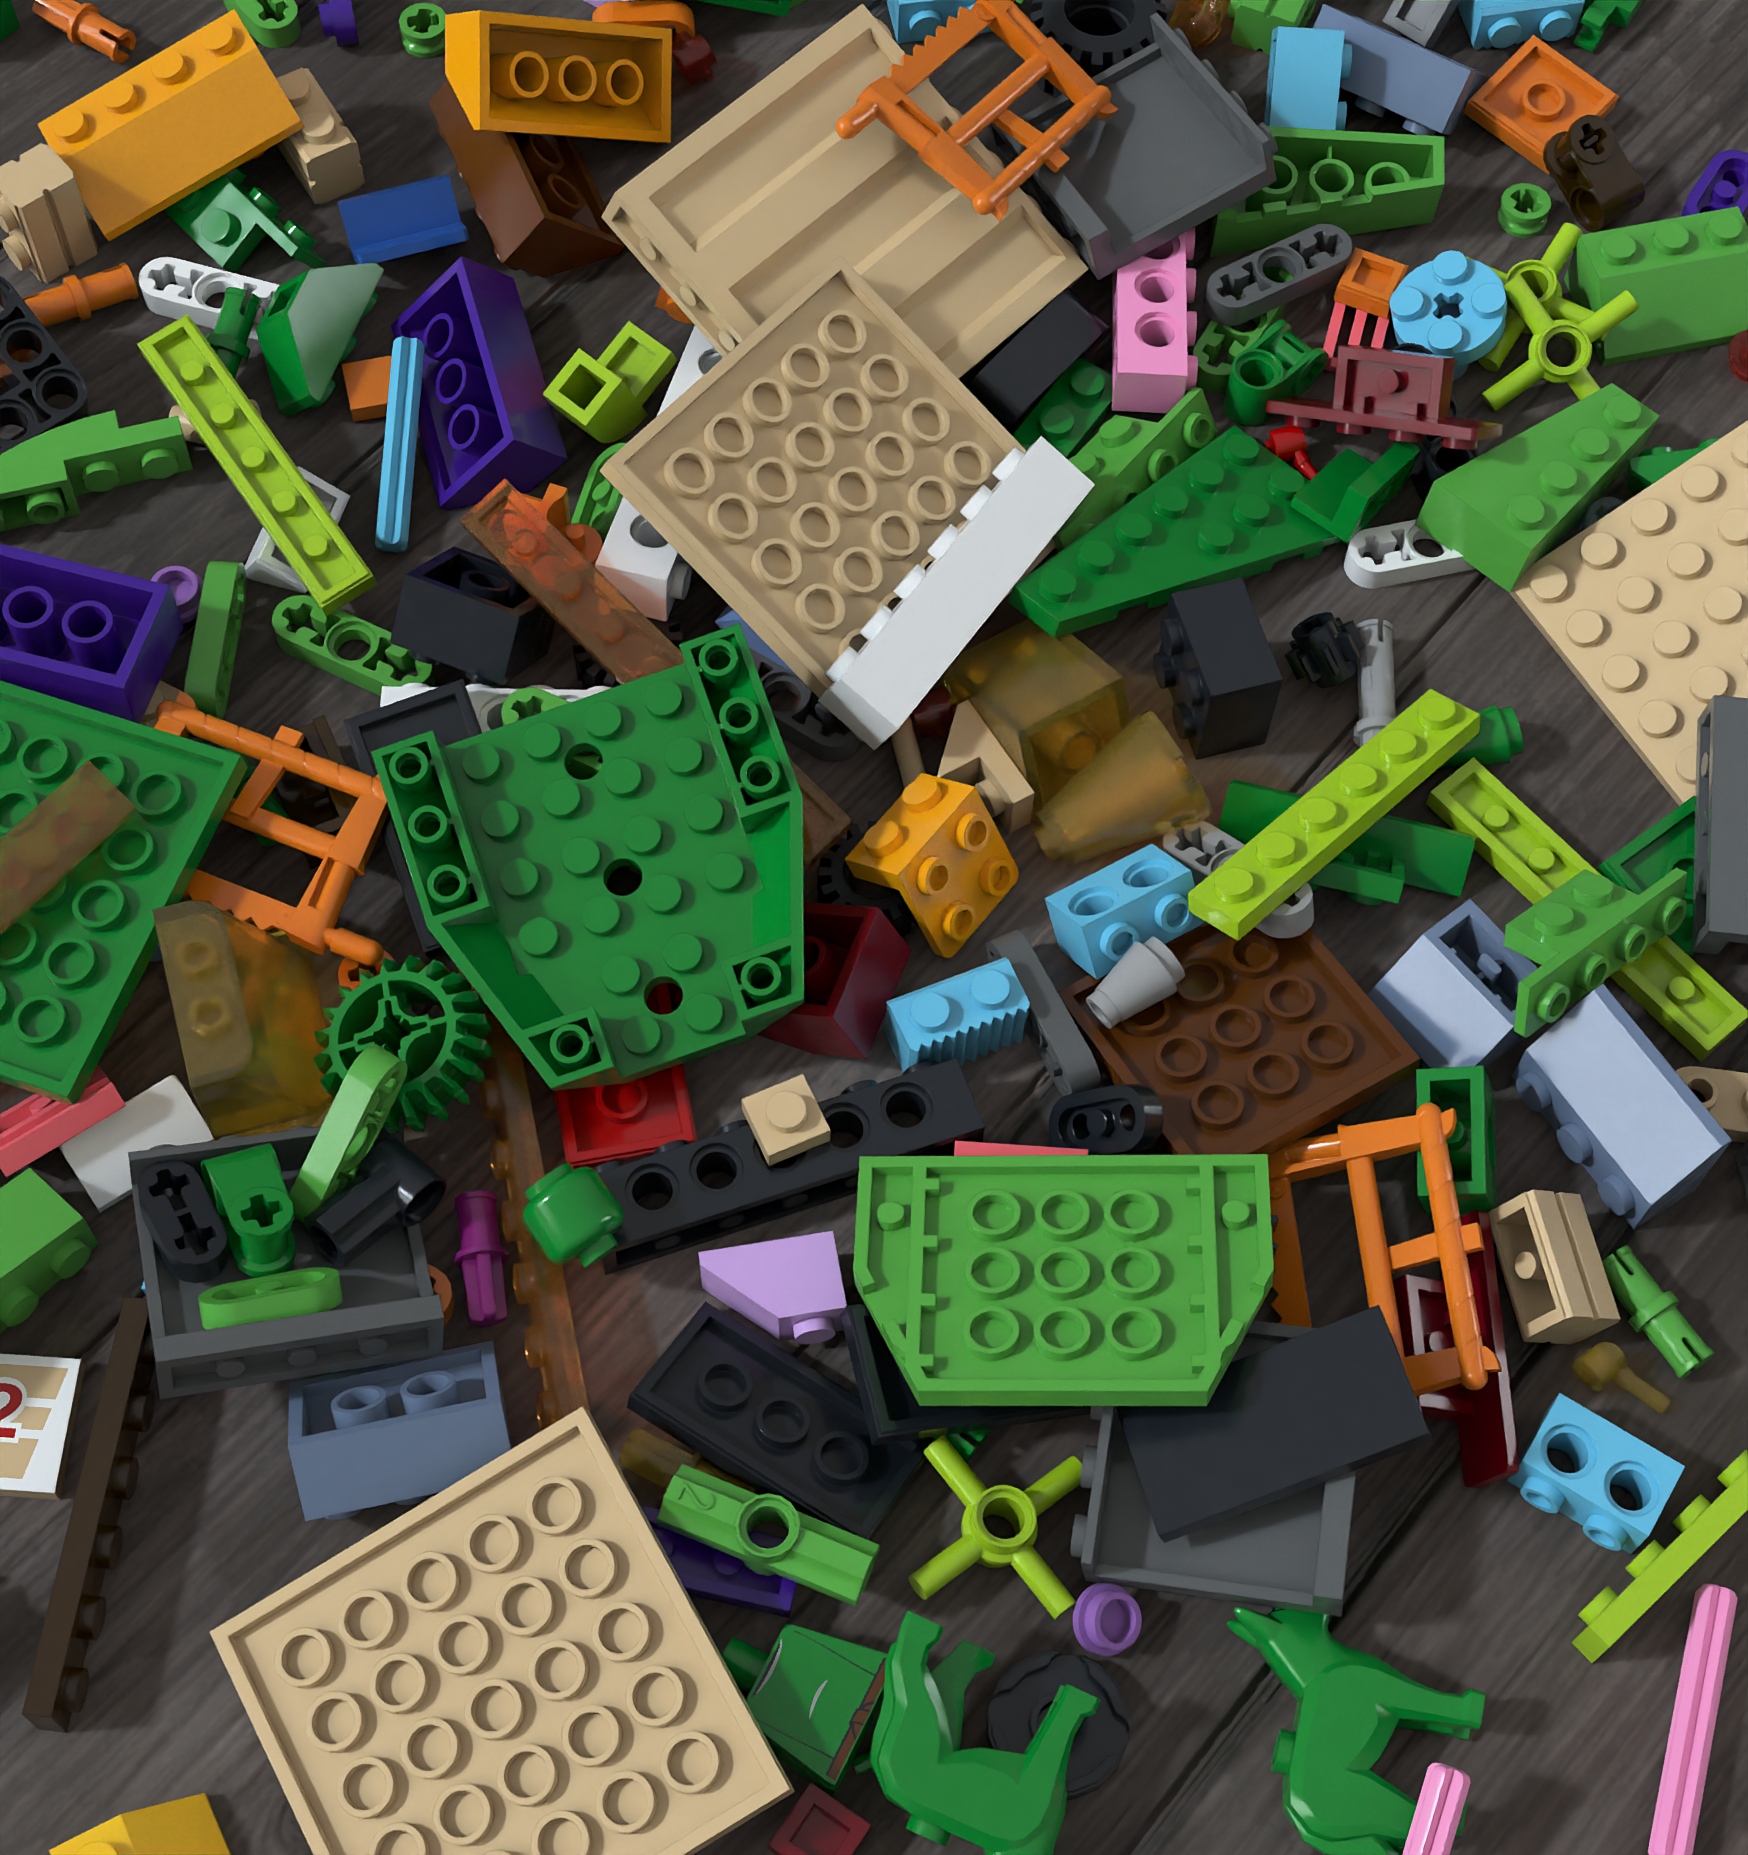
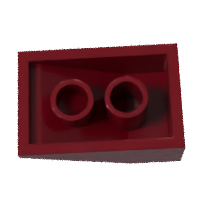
(849, 975)

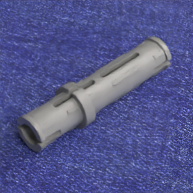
(1375, 680)

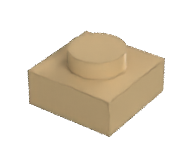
(786, 1119)

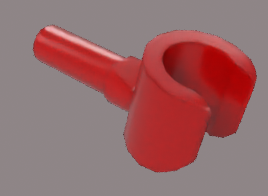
(1290, 444)

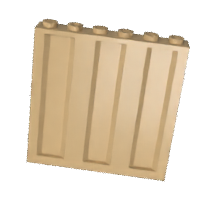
(776, 195)

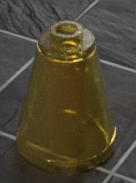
(1122, 796)

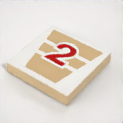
(37, 1423)

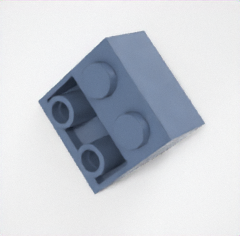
(1455, 992)

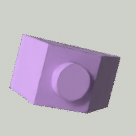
(781, 1285)

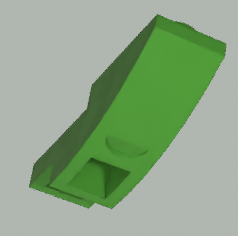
(83, 457)

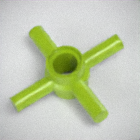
(1543, 281)
(1544, 328)
(982, 1547)

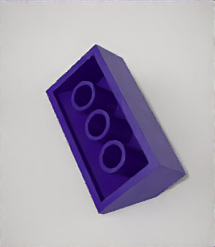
(480, 387)

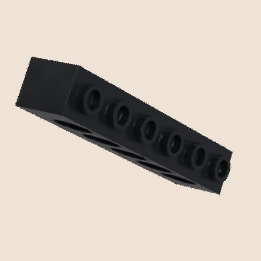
(765, 1193)

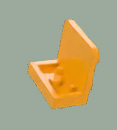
(941, 857)

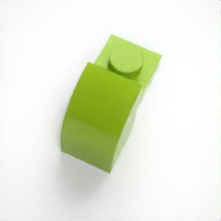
(609, 393)

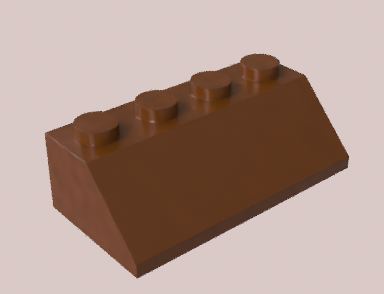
(528, 193)

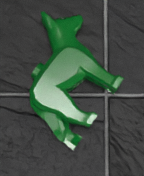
(1340, 1729)
(980, 1794)

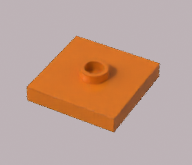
(1537, 98)

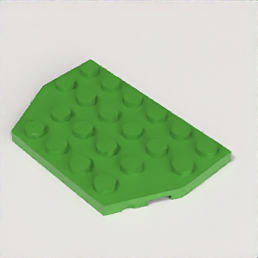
(1063, 1274)

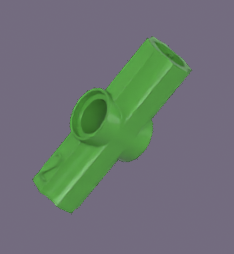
(726, 1514)

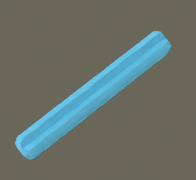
(399, 445)

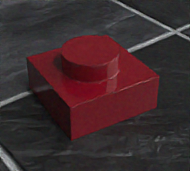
(819, 1827)

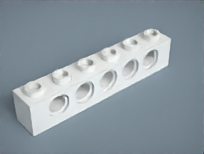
(634, 552)

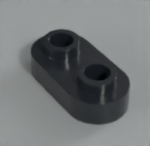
(1107, 1120)

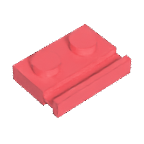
(43, 1123)

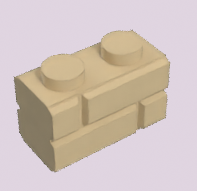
(324, 150)
(44, 215)
(1552, 1267)

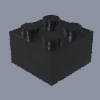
(471, 618)
(1217, 669)

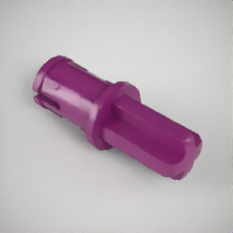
(481, 1258)

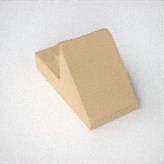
(979, 760)

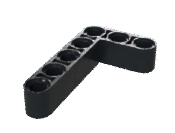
(34, 381)

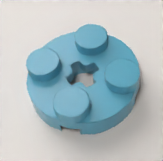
(1450, 281)

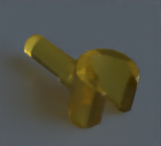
(1607, 1362)

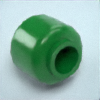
(573, 1215)

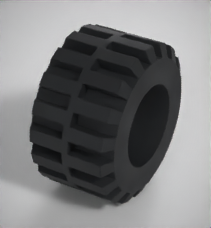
(1096, 30)

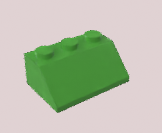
(1682, 274)

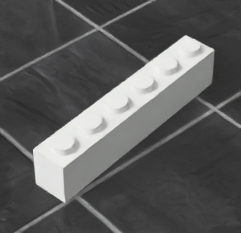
(955, 594)

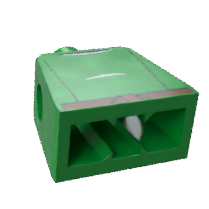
(811, 1699)

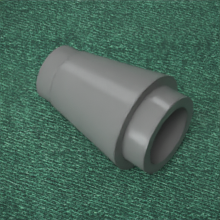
(1136, 982)

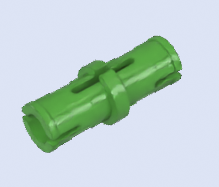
(1655, 1313)

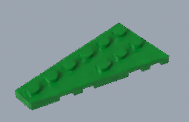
(1195, 527)

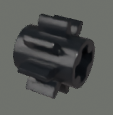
(1325, 650)

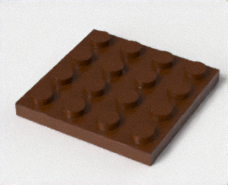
(1251, 1043)

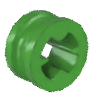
(415, 19)
(1519, 223)

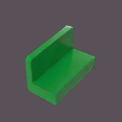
(1354, 489)

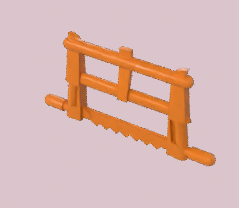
(943, 149)
(343, 855)
(1357, 1150)

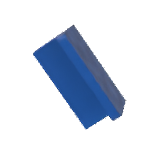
(402, 220)

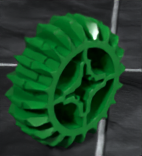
(437, 1052)

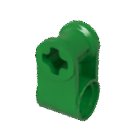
(1269, 370)
(254, 1208)

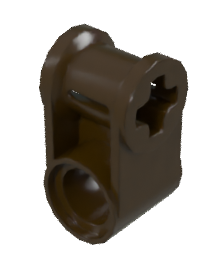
(1596, 177)

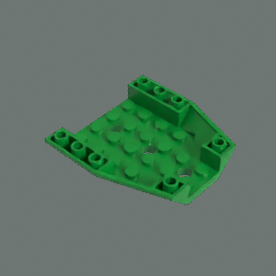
(521, 857)

